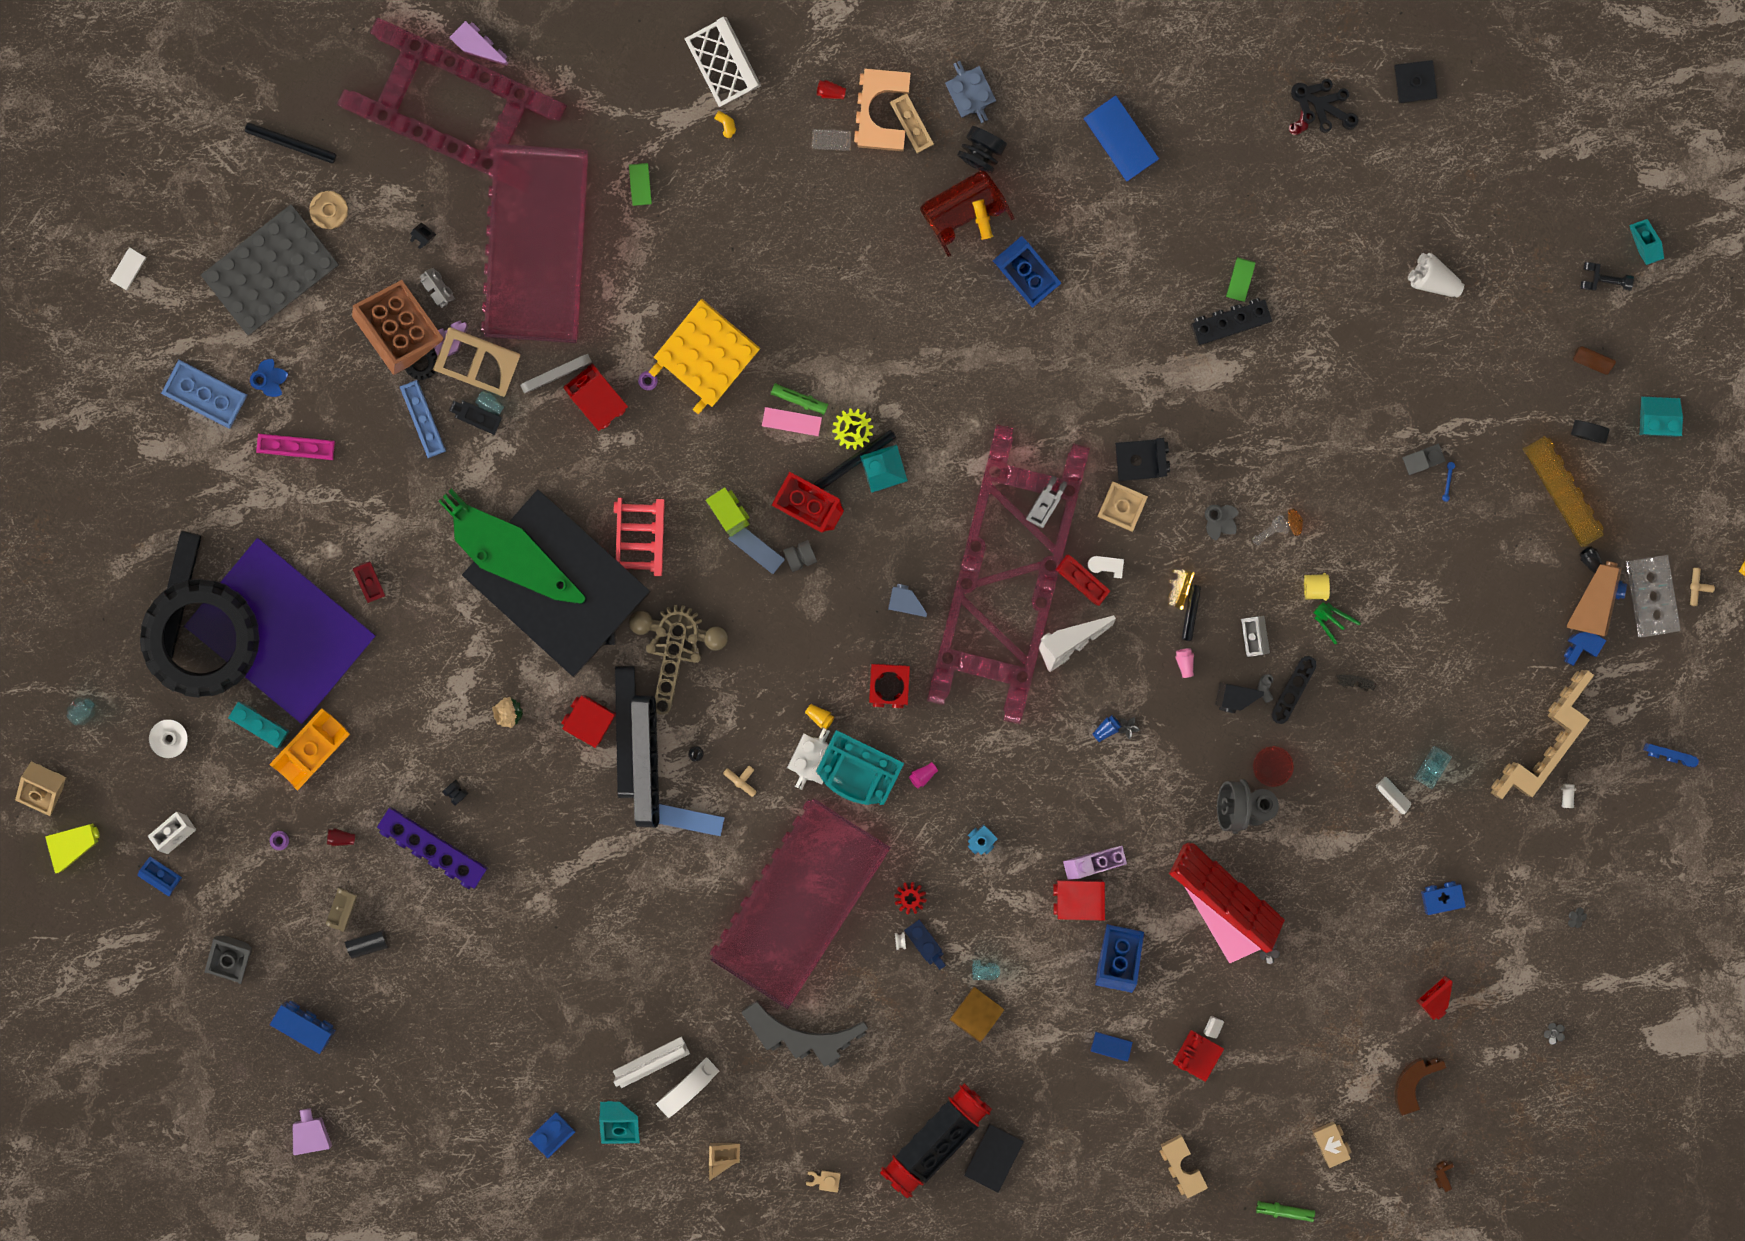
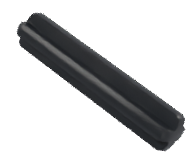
(1191, 612)

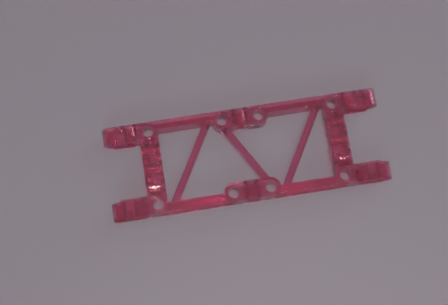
(971, 567)

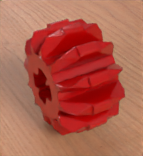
(914, 903)

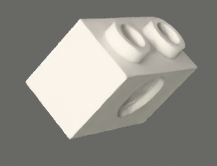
(172, 832)

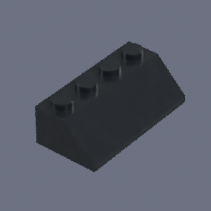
(1236, 697)

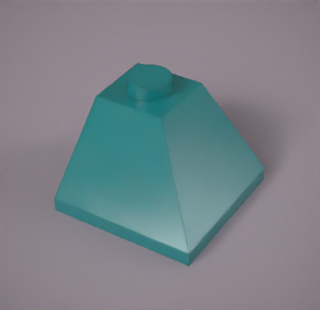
(884, 468)
(618, 1124)

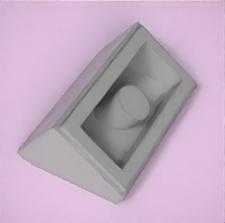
(1255, 636)

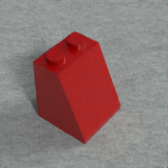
(595, 397)
(1079, 899)

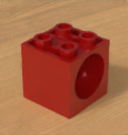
(877, 673)
(588, 720)

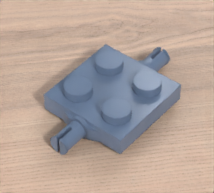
(970, 92)

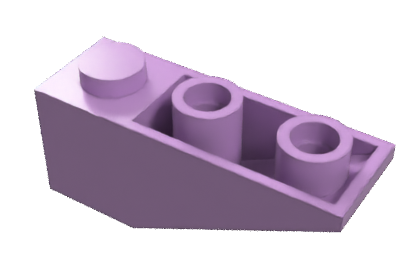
(471, 43)
(1094, 863)

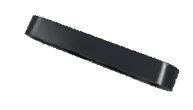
(1296, 691)

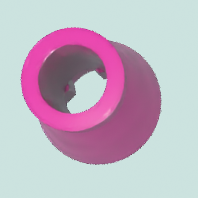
(923, 775)

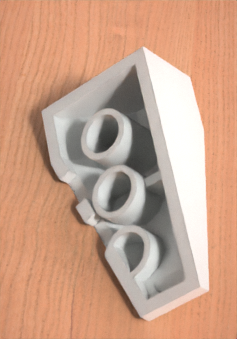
(1061, 644)

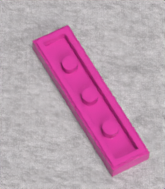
(295, 446)

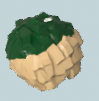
(507, 712)

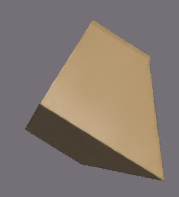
(722, 1157)

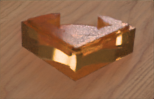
(1295, 522)

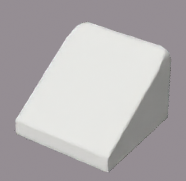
(1213, 1027)

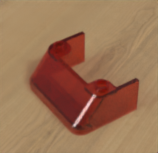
(955, 206)

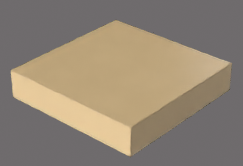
(1122, 506)

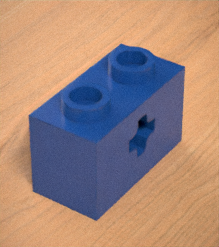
(1454, 898)

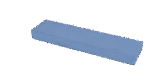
(422, 419)
(690, 820)

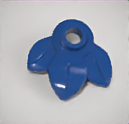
(271, 377)

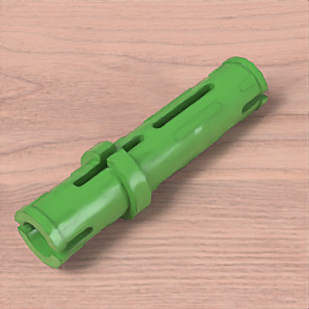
(807, 402)
(1285, 1211)

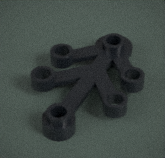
(1322, 104)

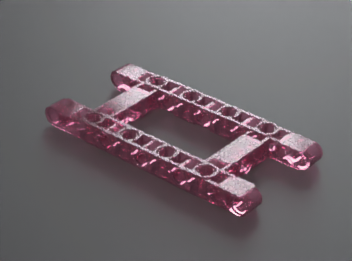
(463, 68)

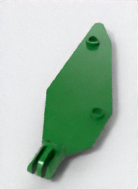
(507, 551)

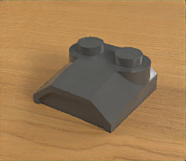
(228, 958)

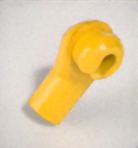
(728, 123)

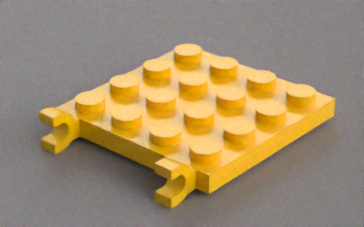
(705, 354)

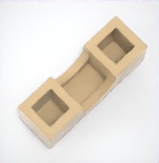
(1190, 1182)

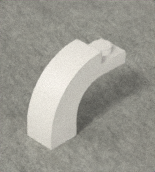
(687, 1088)

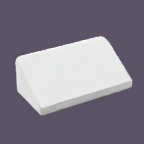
(1393, 795)

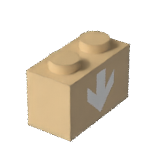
(1331, 1144)

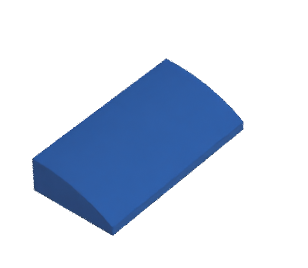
(1121, 138)

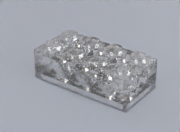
(1665, 600)

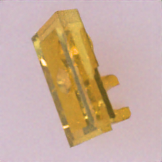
(1180, 590)

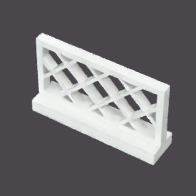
(737, 53)
(650, 1062)

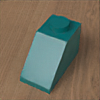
(1647, 241)

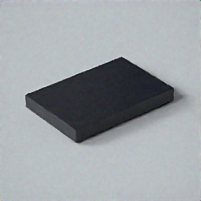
(994, 1158)

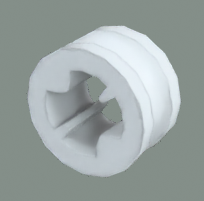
(900, 941)

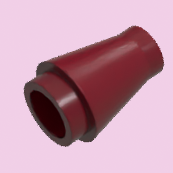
(339, 838)

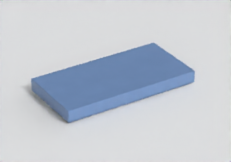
(204, 394)

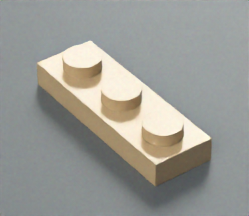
(911, 123)

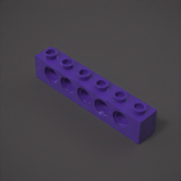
(476, 869)

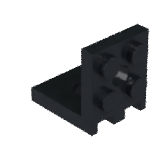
(1152, 459)

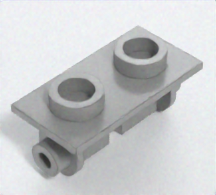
(442, 294)

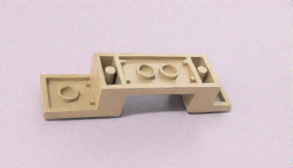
(1569, 719)

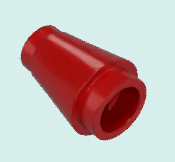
(830, 90)

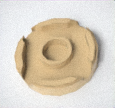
(328, 210)

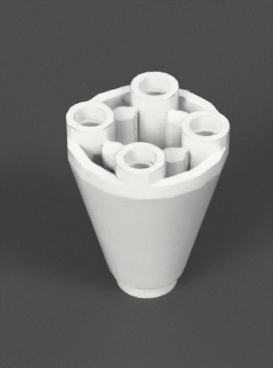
(1435, 277)

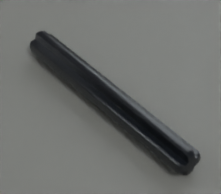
(290, 143)
(854, 460)

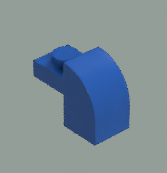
(1581, 642)

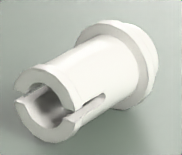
(1568, 795)

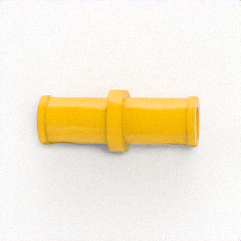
(982, 219)

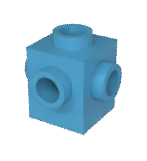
(987, 835)

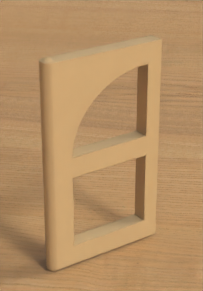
(505, 358)

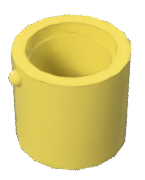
(1316, 587)

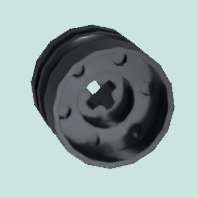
(981, 150)

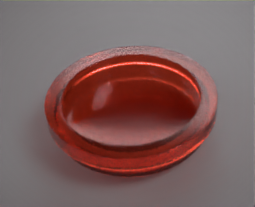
(1273, 766)

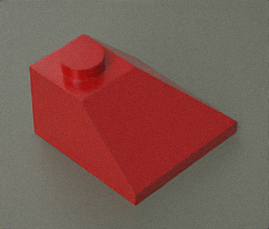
(1437, 999)

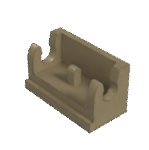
(341, 909)

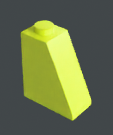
(70, 845)

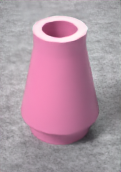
(1185, 660)

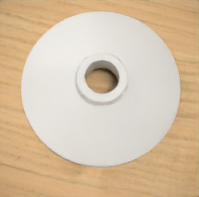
(158, 738)

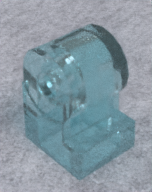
(984, 972)

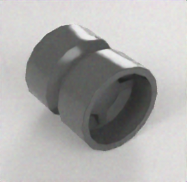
(799, 556)

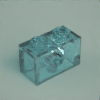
(1432, 767)

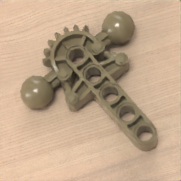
(714, 638)

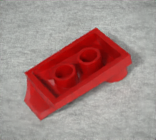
(808, 503)

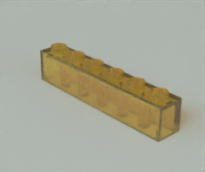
(1563, 491)

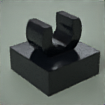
(422, 234)

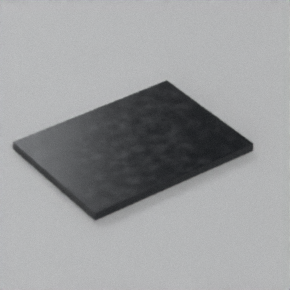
(564, 629)

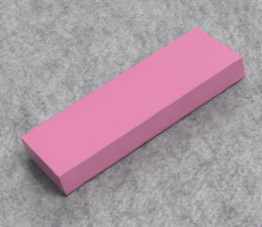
(791, 421)

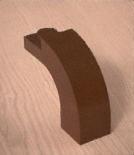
(1408, 1080)

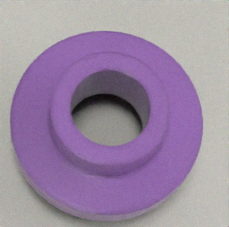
(642, 381)
(274, 844)

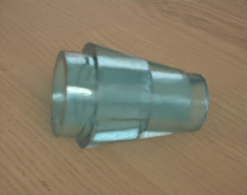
(489, 403)

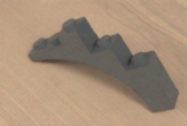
(825, 1045)

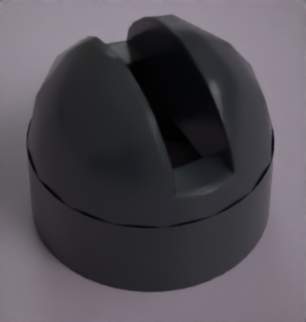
(700, 754)

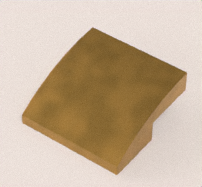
(976, 1014)

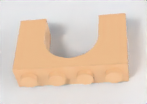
(875, 83)

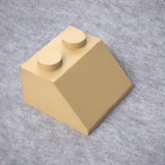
(40, 788)

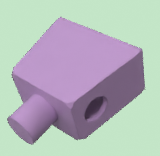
(309, 1134)

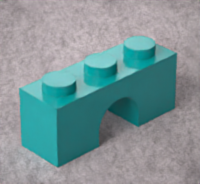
(258, 725)

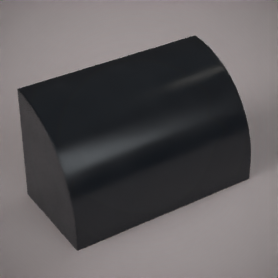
(367, 944)

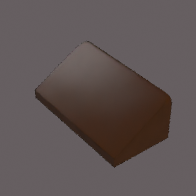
(1593, 360)

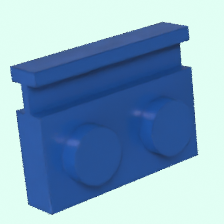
(552, 1135)

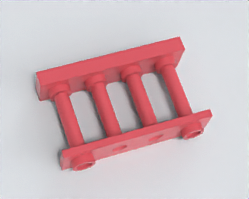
(656, 528)

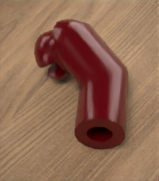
(1299, 126)

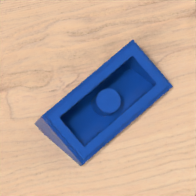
(159, 876)
(1111, 1046)

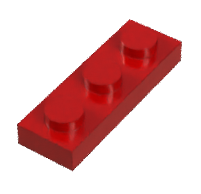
(1083, 580)

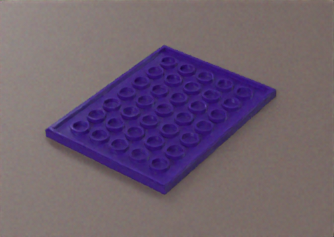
(302, 631)

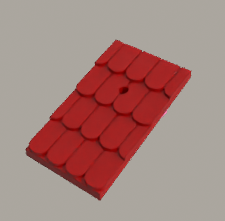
(1228, 907)

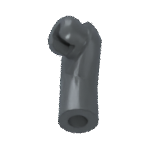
(1264, 685)

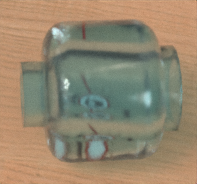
(80, 711)

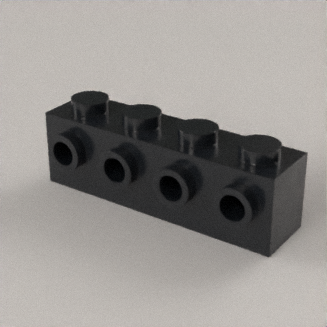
(1231, 322)

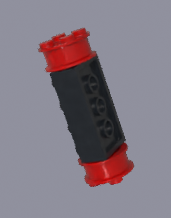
(936, 1141)

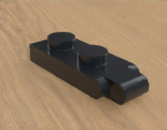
(476, 416)

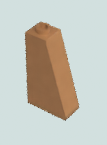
(1597, 603)

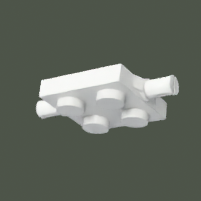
(807, 758)

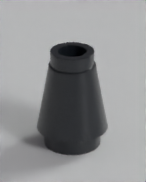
(1591, 558)

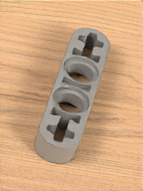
(556, 373)

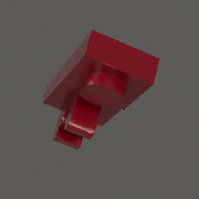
(369, 581)

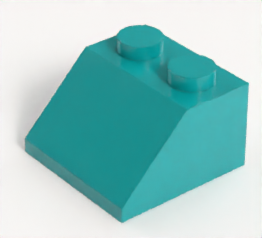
(1661, 416)

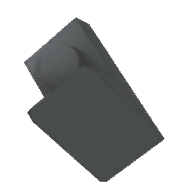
(1423, 459)

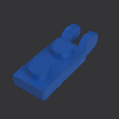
(1672, 756)

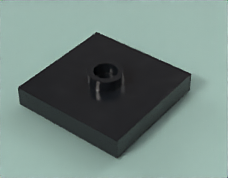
(1415, 81)

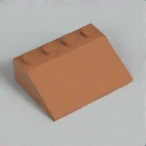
(396, 326)

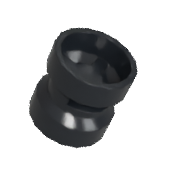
(455, 792)

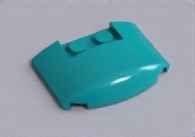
(858, 770)

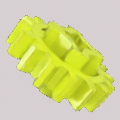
(846, 417)

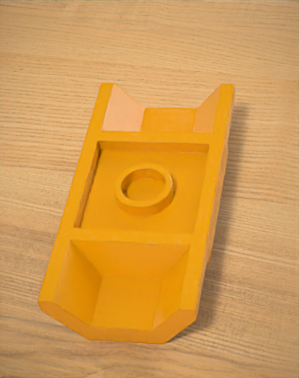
(310, 748)

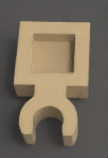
(828, 1180)

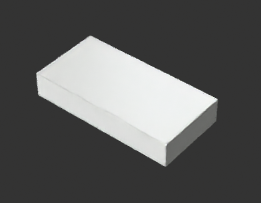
(128, 269)

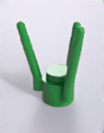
(1325, 612)

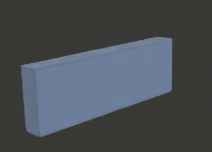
(757, 550)

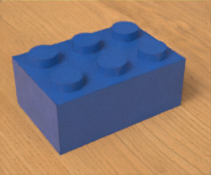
(303, 1026)

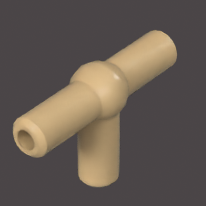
(1695, 587)
(740, 782)

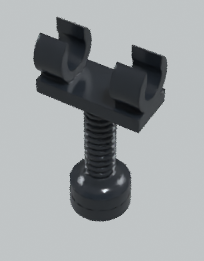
(1626, 282)

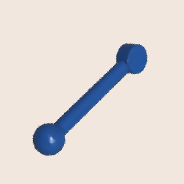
(1450, 466)

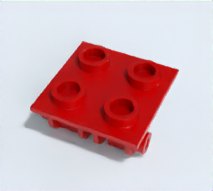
(1198, 1056)

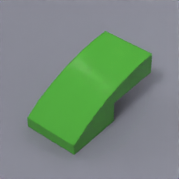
(640, 184)
(1240, 279)

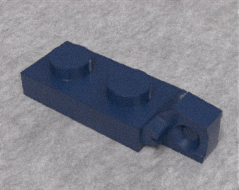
(925, 943)

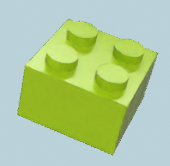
(728, 513)

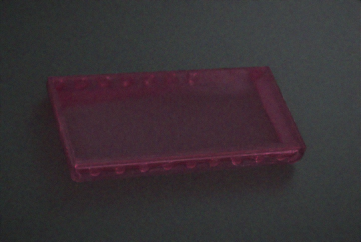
(535, 243)
(799, 903)

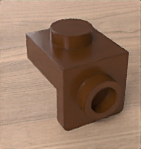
(1441, 1179)

